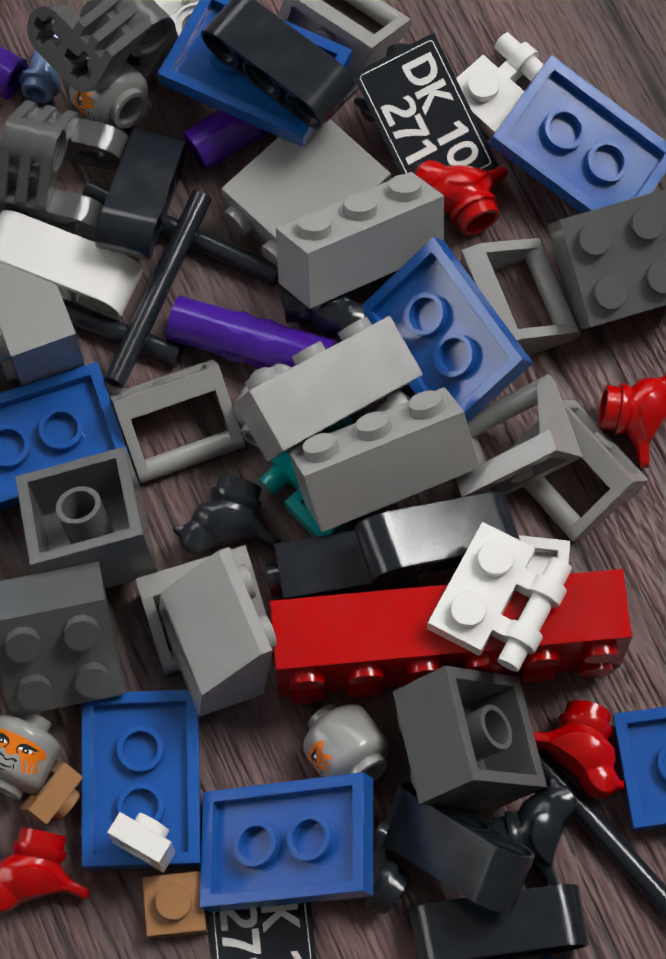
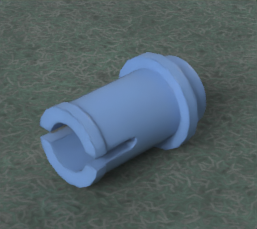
(40, 80)

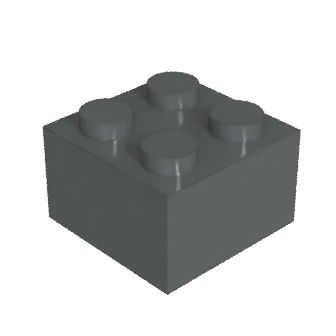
(613, 259)
(87, 515)
(57, 640)
(468, 739)

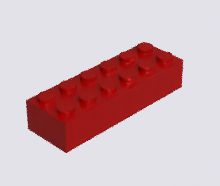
(383, 638)

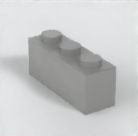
(357, 238)
(326, 385)
(383, 458)

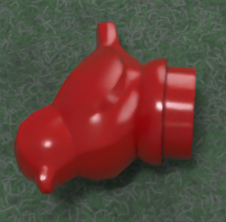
(465, 193)
(635, 411)
(584, 748)
(35, 870)

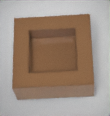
(56, 795)
(173, 905)

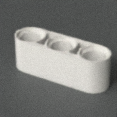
(80, 269)

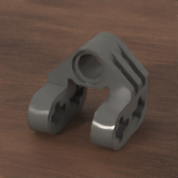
(106, 33)
(32, 156)

